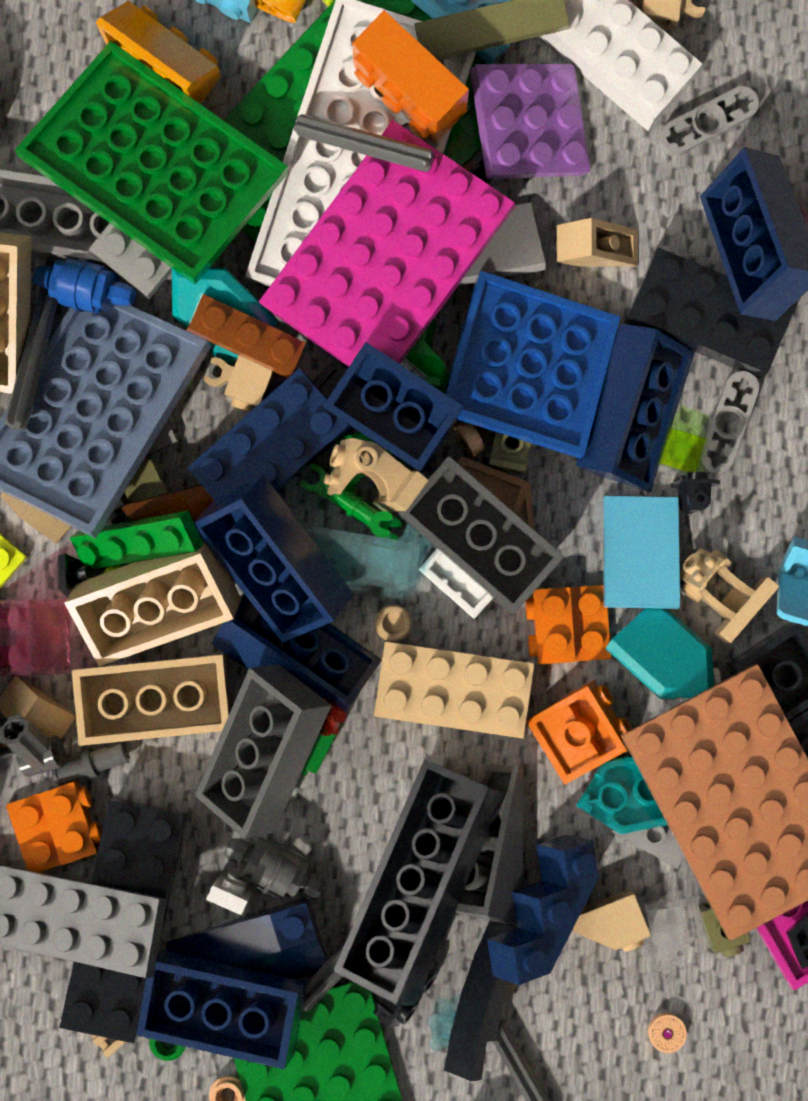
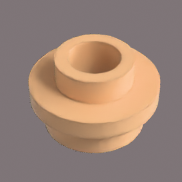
(223, 1082)

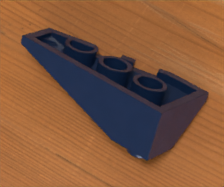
(270, 941)

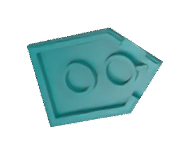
(223, 287)
(664, 654)
(621, 798)

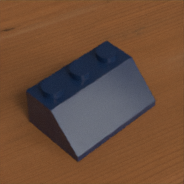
(393, 407)

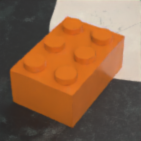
(409, 78)

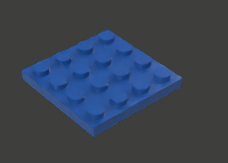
(531, 364)

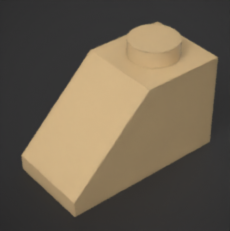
(596, 244)
(614, 922)

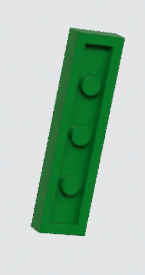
(138, 540)

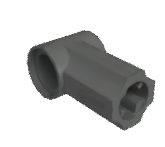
(32, 748)

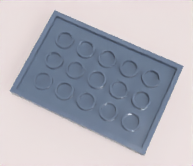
(96, 412)

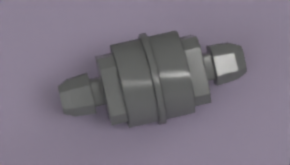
(274, 869)

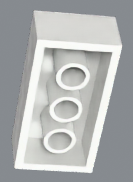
(625, 56)

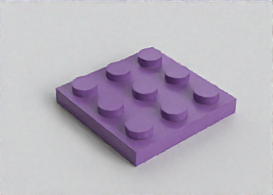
(529, 120)

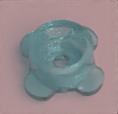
(438, 1024)

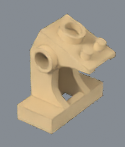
(394, 482)
(738, 605)

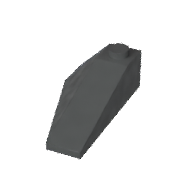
(501, 857)

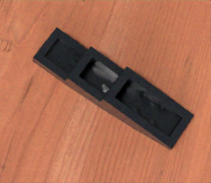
(478, 1011)

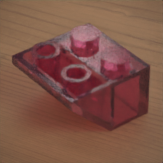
(34, 637)

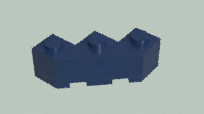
(546, 910)

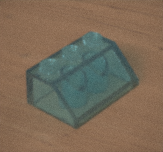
(370, 560)

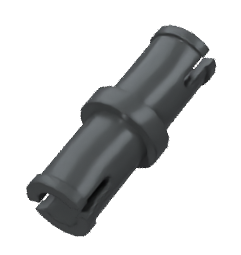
(91, 763)

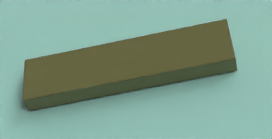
(491, 26)

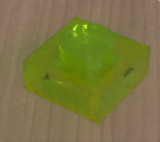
(681, 451)

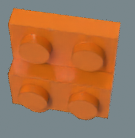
(568, 625)
(580, 731)
(55, 826)

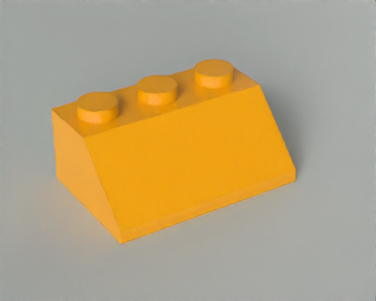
(160, 49)

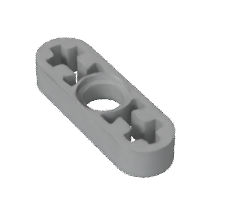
(736, 117)
(729, 394)

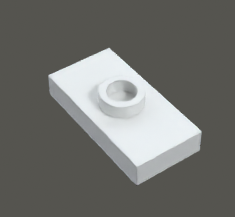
(455, 584)

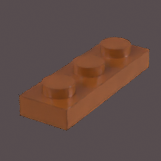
(245, 336)

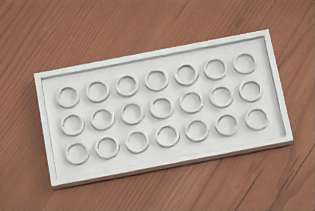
(321, 169)

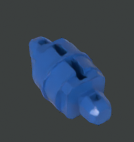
(83, 285)

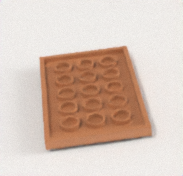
(732, 797)

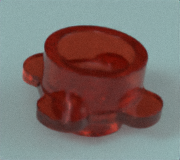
(334, 718)

